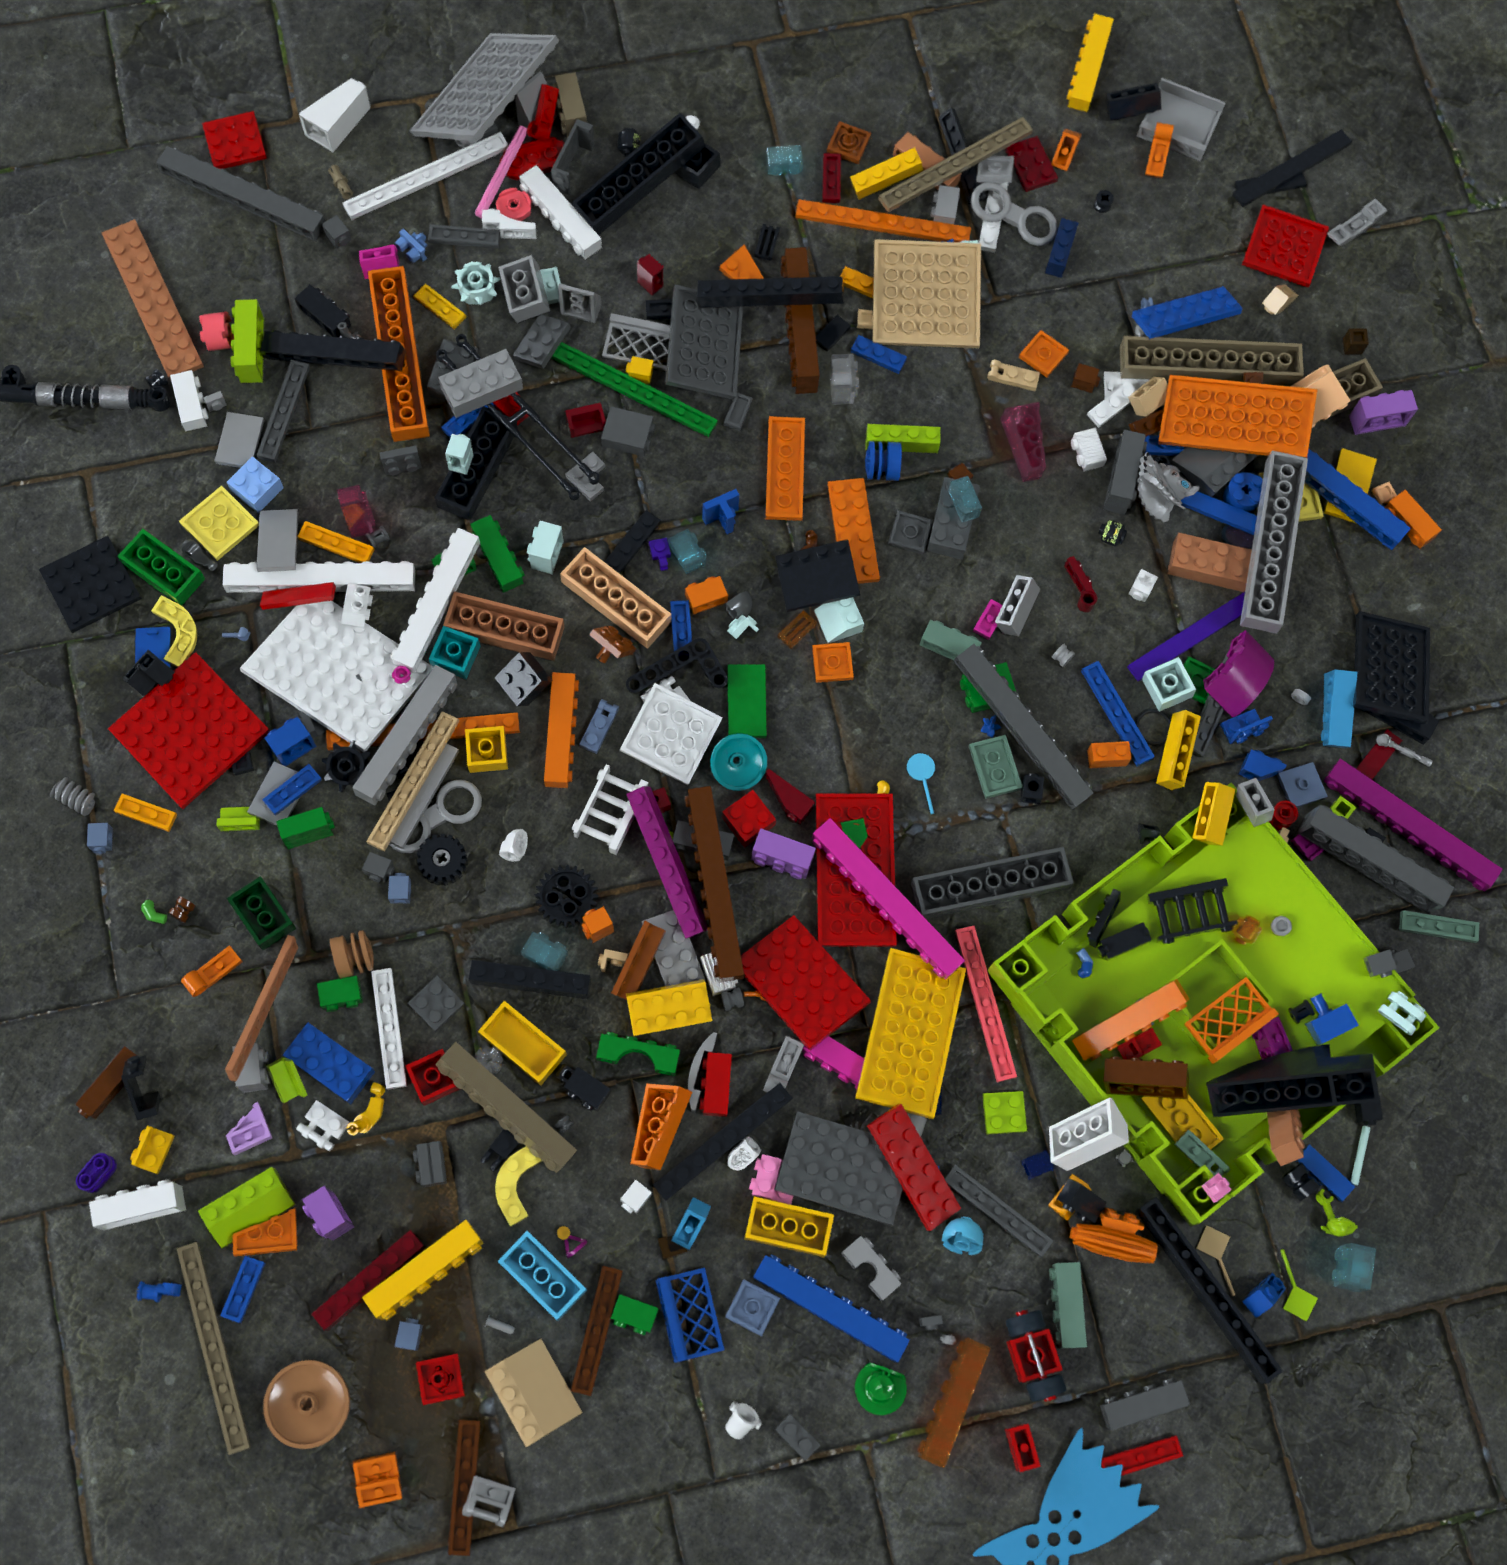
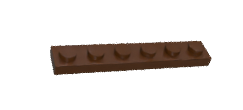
(596, 1331)
(465, 1470)

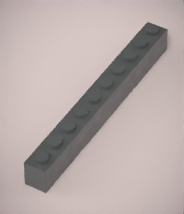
(241, 193)
(1023, 726)

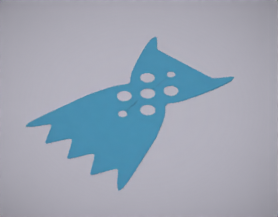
(1080, 1486)

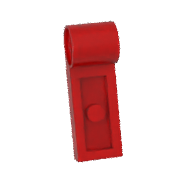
(545, 113)

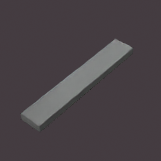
(424, 796)

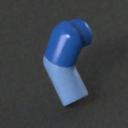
(1087, 963)

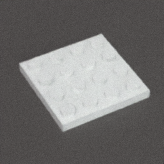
(671, 734)

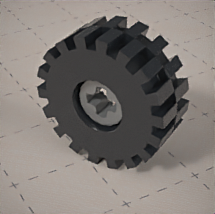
(444, 871)

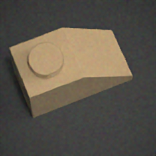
(1279, 299)

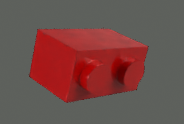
(1022, 1447)

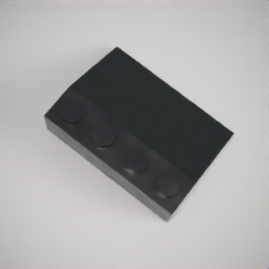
(817, 575)

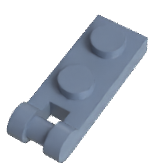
(599, 727)

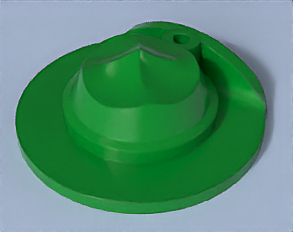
(880, 1389)

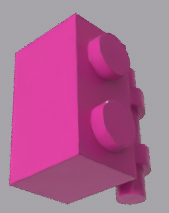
(378, 258)

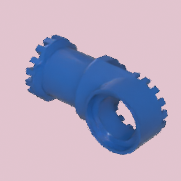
(155, 1292)

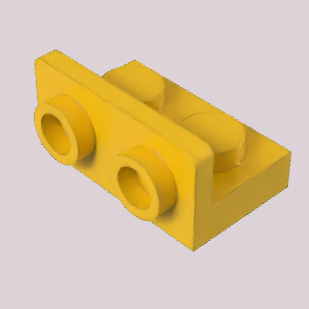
(152, 1149)

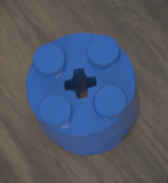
(1244, 491)

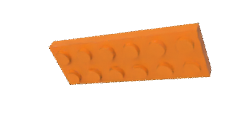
(785, 468)
(853, 523)

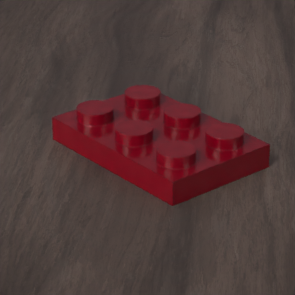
(1032, 164)

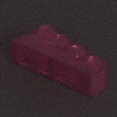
(1025, 439)
(356, 510)

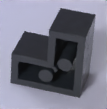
(147, 673)

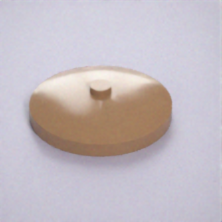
(306, 1404)

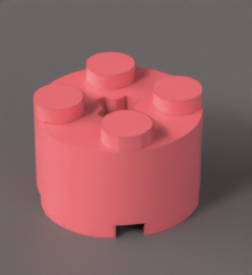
(216, 331)

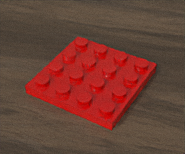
(1285, 246)

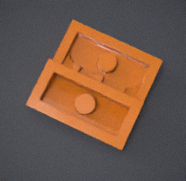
(377, 1479)

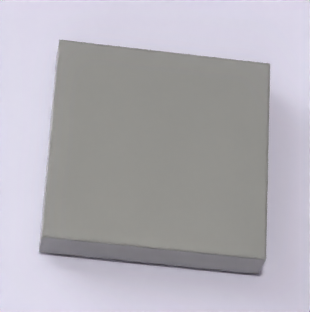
(996, 169)

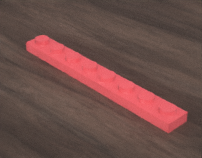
(985, 1004)

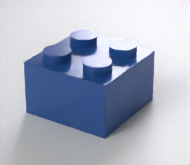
(290, 741)

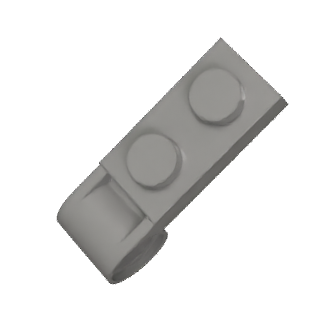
(784, 1063)

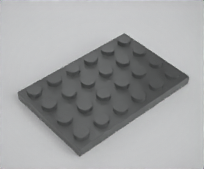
(703, 345)
(838, 1169)

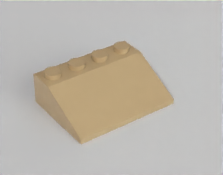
(533, 1392)

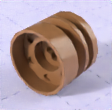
(352, 954)

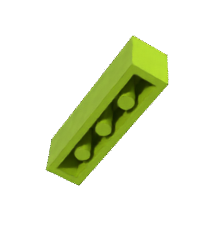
(912, 438)

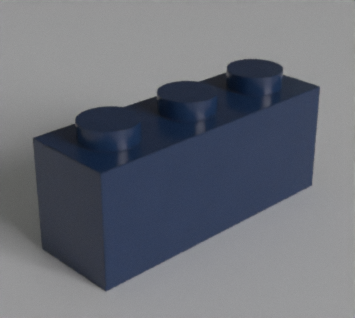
(1061, 247)

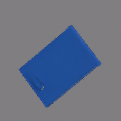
(157, 643)

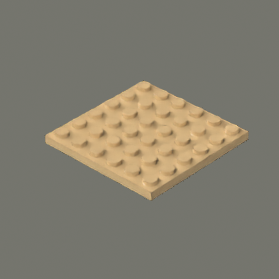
(926, 293)

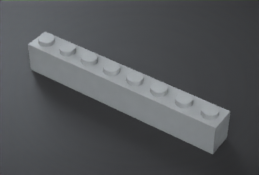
(405, 735)

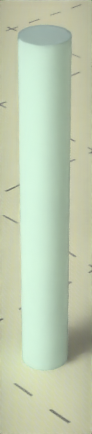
(1360, 1155)

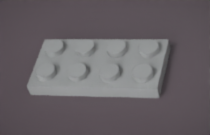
(675, 954)

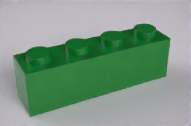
(497, 554)

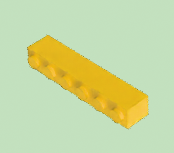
(1090, 63)

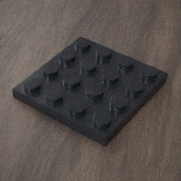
(90, 584)

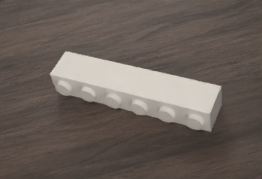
(560, 212)

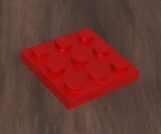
(234, 140)

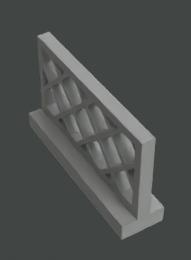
(637, 326)

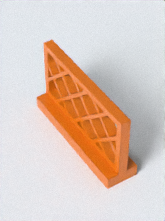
(1242, 1033)

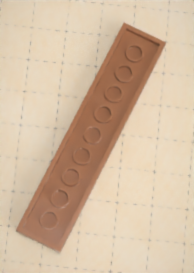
(152, 299)

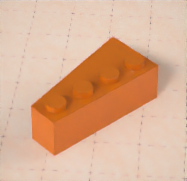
(658, 1123)

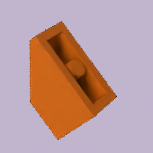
(1066, 149)

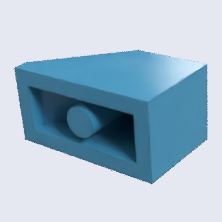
(691, 1223)

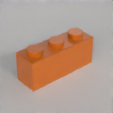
(1422, 525)

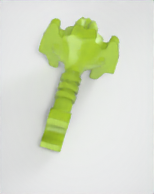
(1335, 1226)

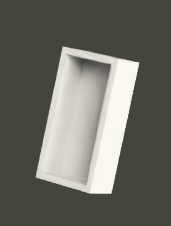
(137, 1205)

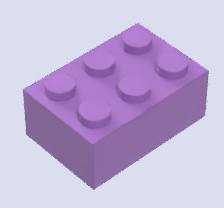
(1383, 412)
(782, 854)
(327, 1213)

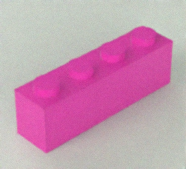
(837, 1058)

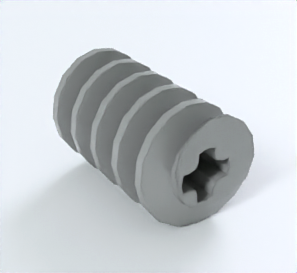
(73, 796)

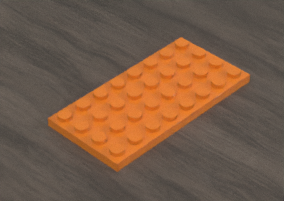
(1237, 416)

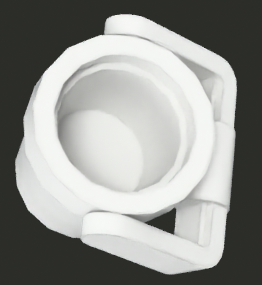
(742, 1420)

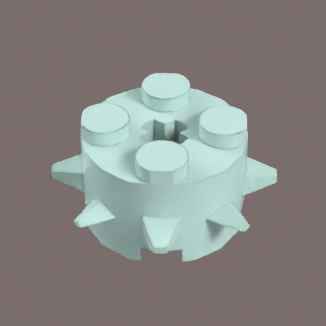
(475, 283)

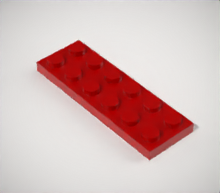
(914, 1167)

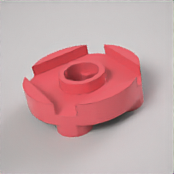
(514, 196)

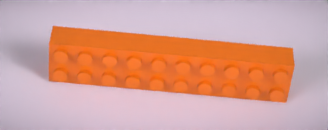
(395, 322)

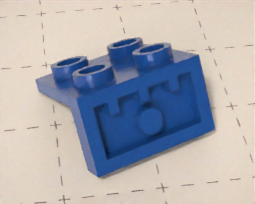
(1244, 725)

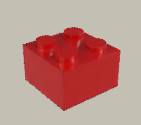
(747, 817)
(428, 1080)

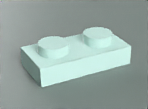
(551, 281)

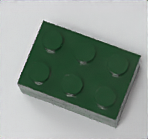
(261, 913)

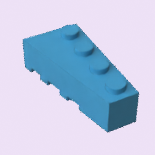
(1338, 708)

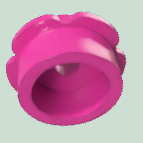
(401, 670)

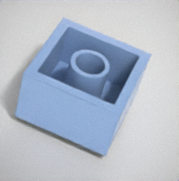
(255, 484)

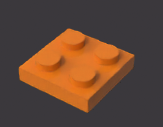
(1043, 353)
(832, 662)

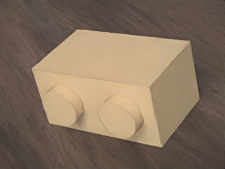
(1149, 396)

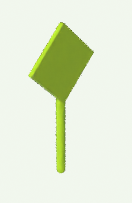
(1299, 1301)

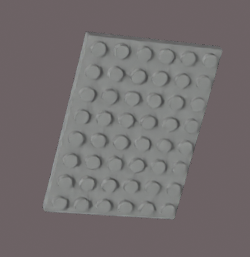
(484, 86)

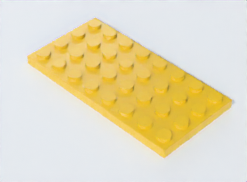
(910, 1035)

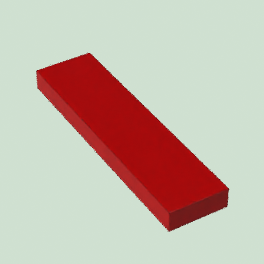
(297, 596)
(1145, 1455)

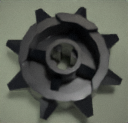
(336, 764)

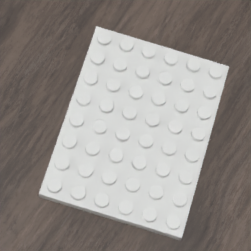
(315, 664)

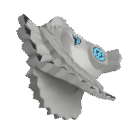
(1161, 487)

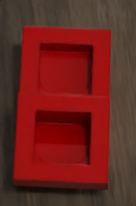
(1139, 1045)

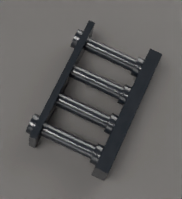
(1197, 892)

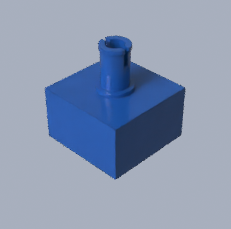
(1330, 1022)

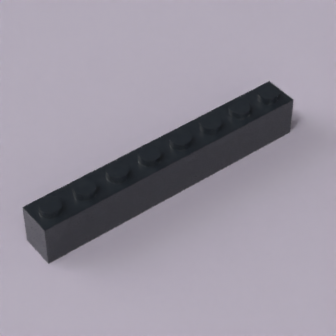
(770, 291)
(333, 350)

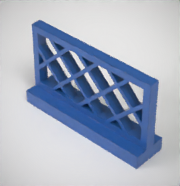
(672, 1321)

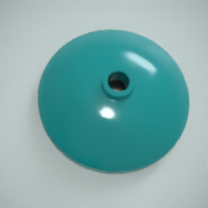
(747, 770)

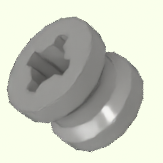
(1063, 655)

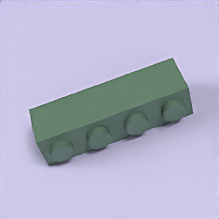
(1068, 1305)

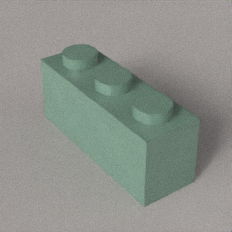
(946, 640)

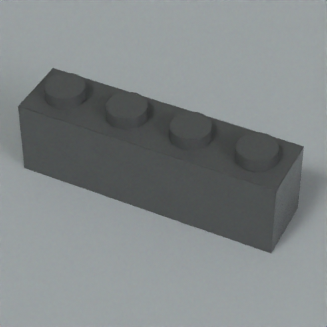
(1145, 1404)

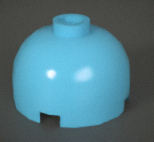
(963, 1235)

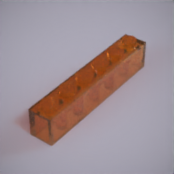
(954, 1402)

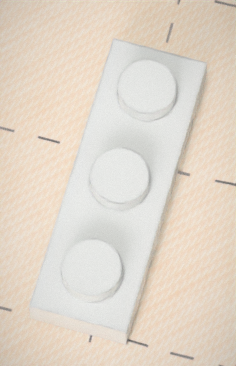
(1111, 405)

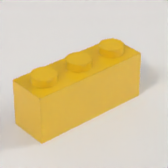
(1213, 813)

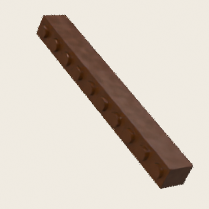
(715, 884)

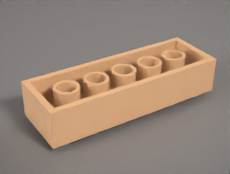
(616, 597)

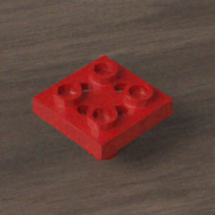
(427, 1370)

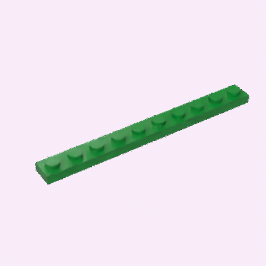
(634, 389)

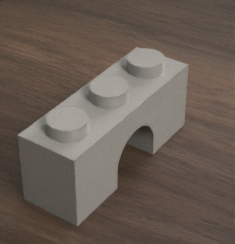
(885, 1280)

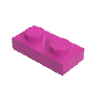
(986, 624)

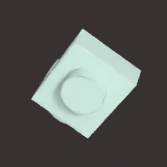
(738, 625)

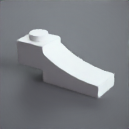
(508, 227)

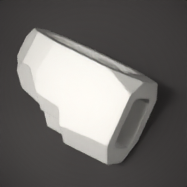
(514, 845)
(743, 1154)

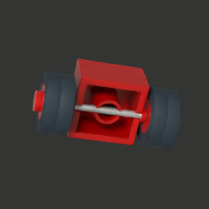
(1035, 1356)

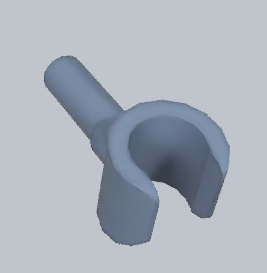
(242, 635)

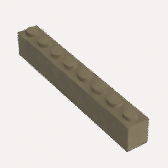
(505, 1107)

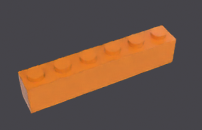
(560, 730)
(1131, 1019)

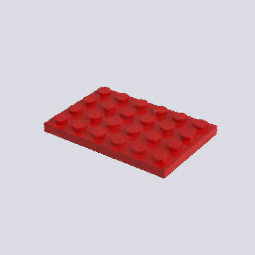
(802, 982)

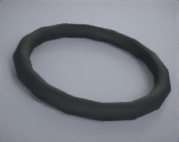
(1153, 711)

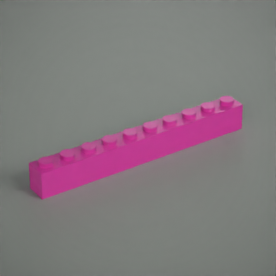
(887, 899)

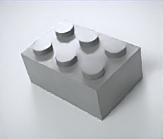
(524, 288)

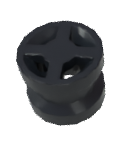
(1103, 206)
(156, 379)

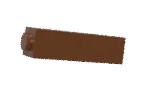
(104, 1087)

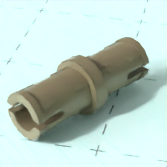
(340, 182)

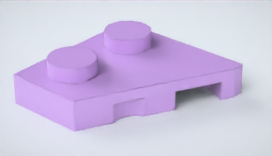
(249, 1131)

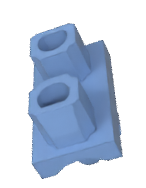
(415, 243)

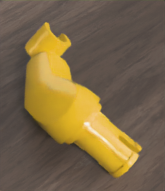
(372, 1115)

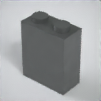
(628, 431)

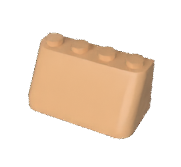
(1329, 393)

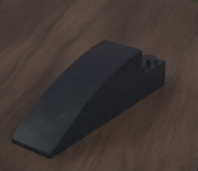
(1294, 1082)

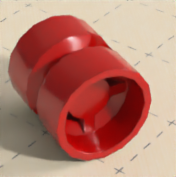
(1284, 815)

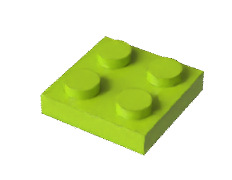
(1004, 1112)

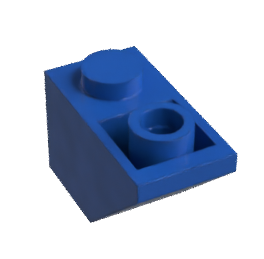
(1260, 766)
(1264, 1295)

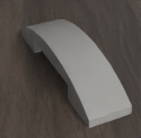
(1357, 224)
(707, 1046)

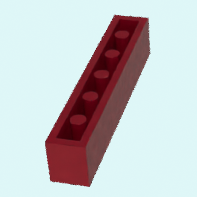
(374, 1274)

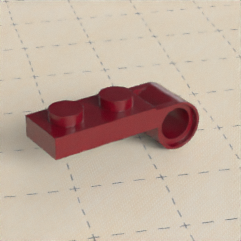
(1083, 584)

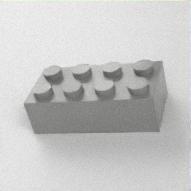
(480, 383)

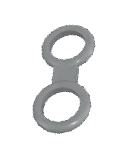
(1014, 214)
(437, 814)

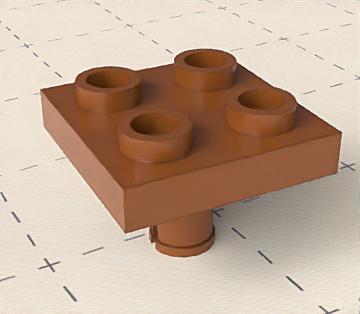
(849, 142)
(612, 643)

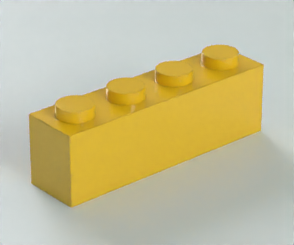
(886, 173)
(1178, 750)

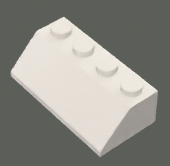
(1087, 1135)

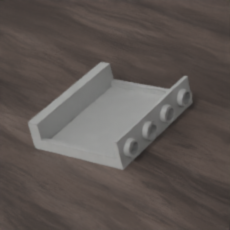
(1190, 113)

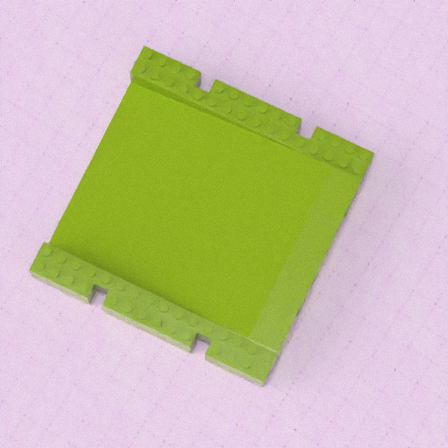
(1314, 958)

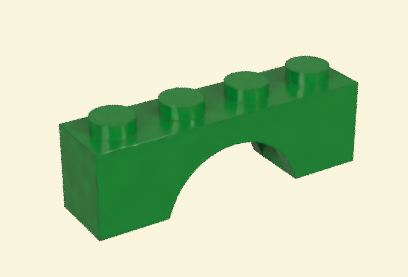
(613, 1048)

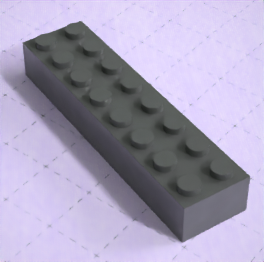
(1375, 859)
(992, 883)

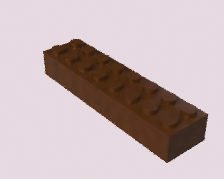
(800, 327)

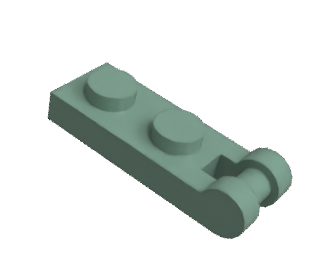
(1200, 1153)

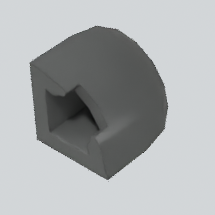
(739, 605)

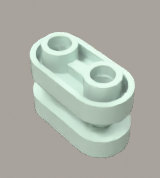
(1414, 1012)

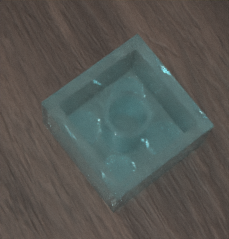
(1354, 1267)

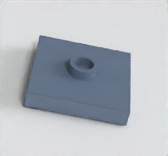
(1302, 785)
(752, 1307)

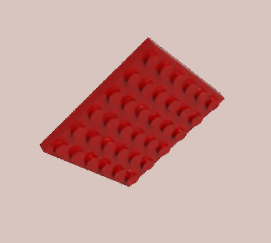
(189, 730)

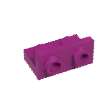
(1272, 1039)

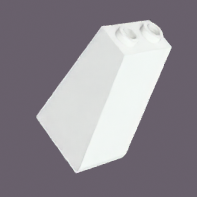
(335, 114)

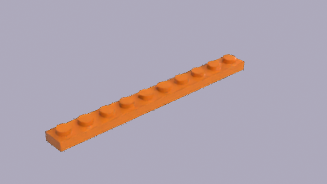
(881, 222)
(509, 721)

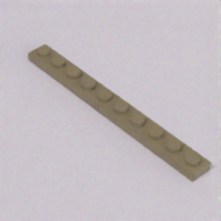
(955, 164)
(213, 1348)

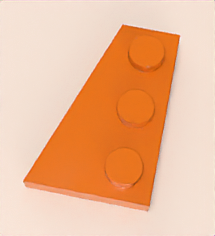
(740, 266)
(272, 1236)

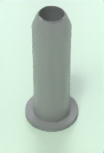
(499, 1325)

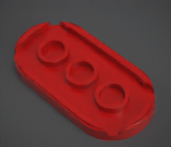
(535, 153)

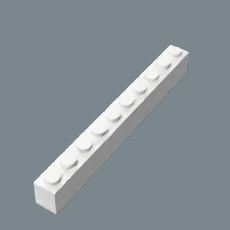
(377, 576)

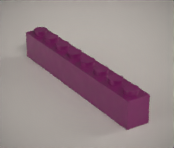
(667, 862)

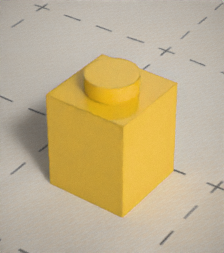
(640, 369)

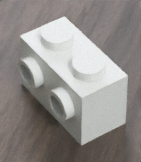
(355, 605)

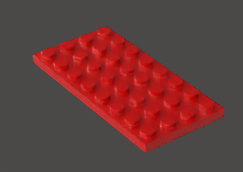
(842, 911)

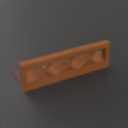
(639, 960)

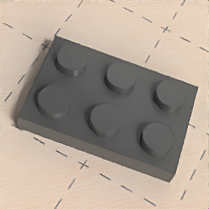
(541, 341)

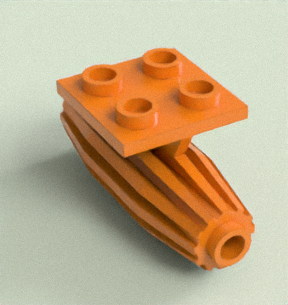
(1115, 1238)

